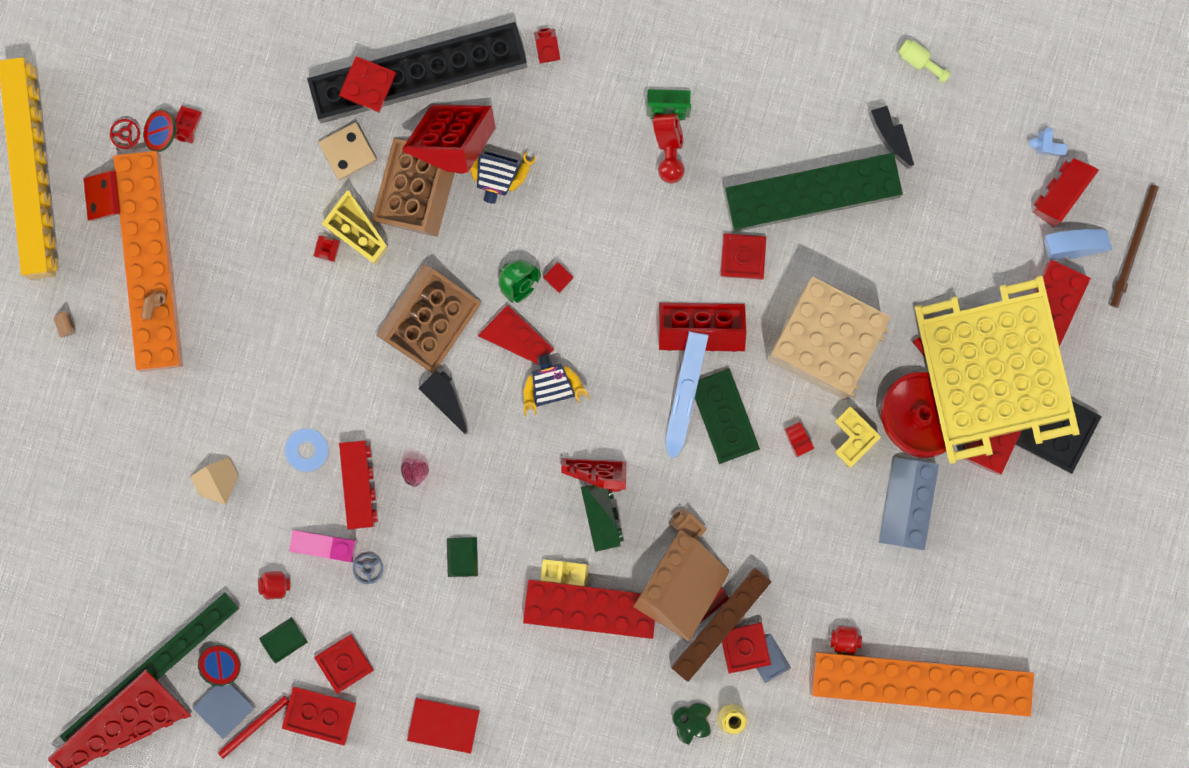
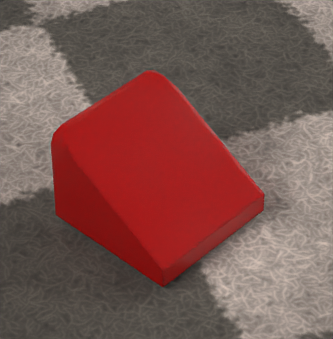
(558, 277)

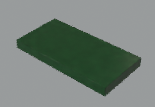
(725, 417)

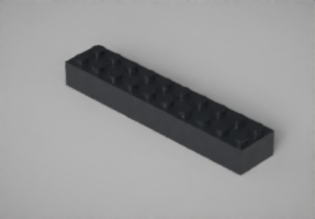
(428, 70)

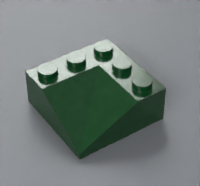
(601, 517)

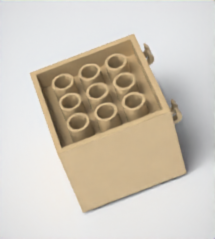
(829, 338)

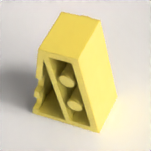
(355, 229)

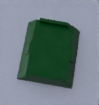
(462, 557)
(283, 640)

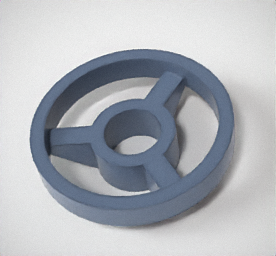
(362, 569)

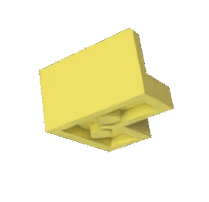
(860, 438)

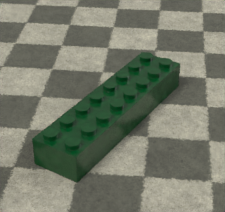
(813, 192)

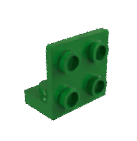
(669, 103)

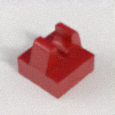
(326, 248)

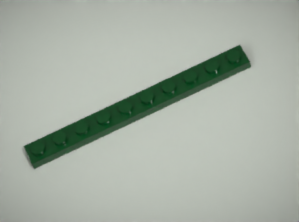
(168, 654)

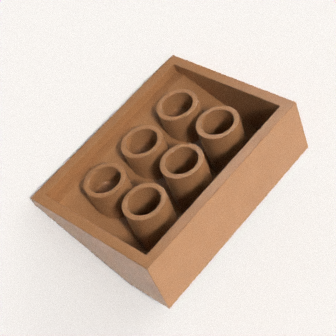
(412, 193)
(428, 318)
(682, 586)

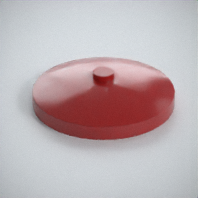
(912, 416)

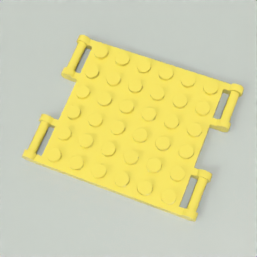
(996, 369)

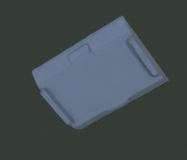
(778, 661)

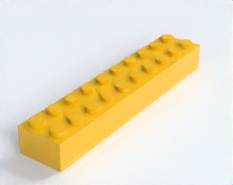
(27, 169)

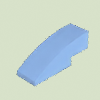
(1077, 243)

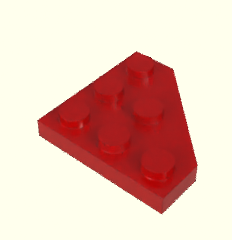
(601, 473)

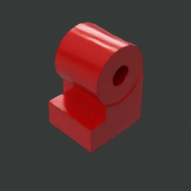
(798, 439)

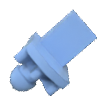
(1046, 146)

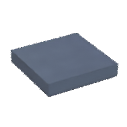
(223, 708)

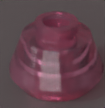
(414, 471)

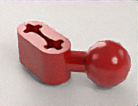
(669, 138)

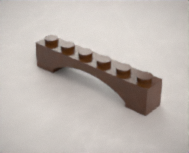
(721, 624)

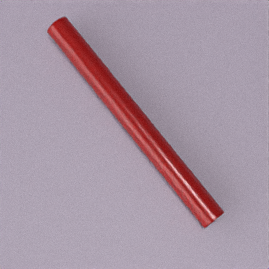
(253, 727)

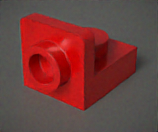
(186, 124)

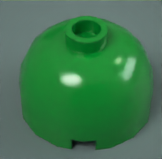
(517, 279)

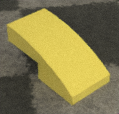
(564, 572)

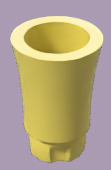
(726, 713)

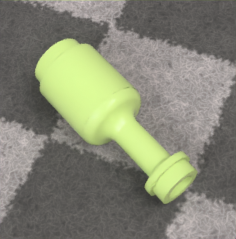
(920, 58)

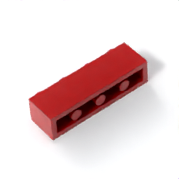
(357, 484)

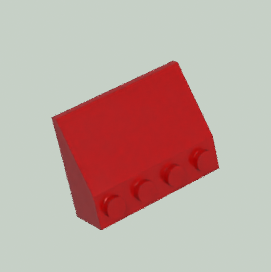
(451, 136)

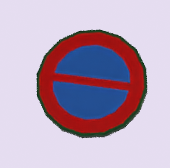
(159, 130)
(219, 665)

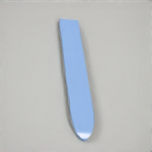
(685, 392)

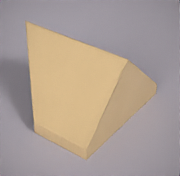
(216, 480)

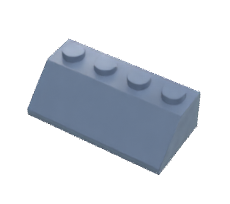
(909, 503)

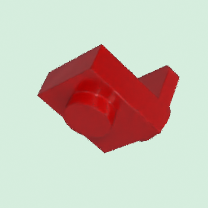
(547, 45)

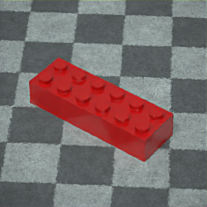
(586, 609)

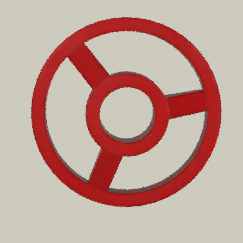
(122, 130)

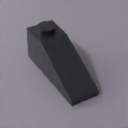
(442, 395)

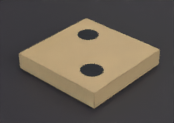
(347, 151)

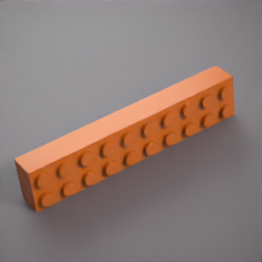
(148, 259)
(922, 684)

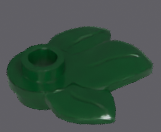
(695, 723)

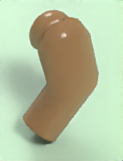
(152, 302)

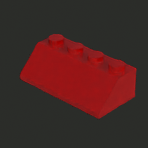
(721, 322)

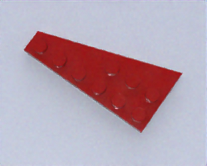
(126, 719)

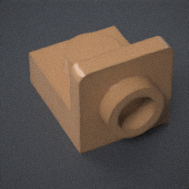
(688, 523)

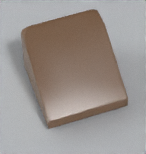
(64, 324)

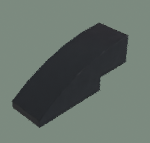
(892, 136)

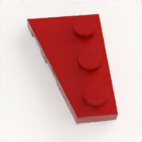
(515, 335)

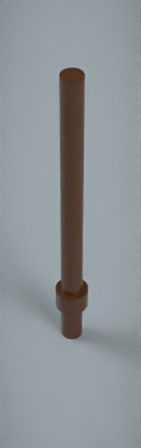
(1121, 285)

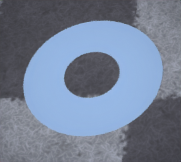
(296, 460)

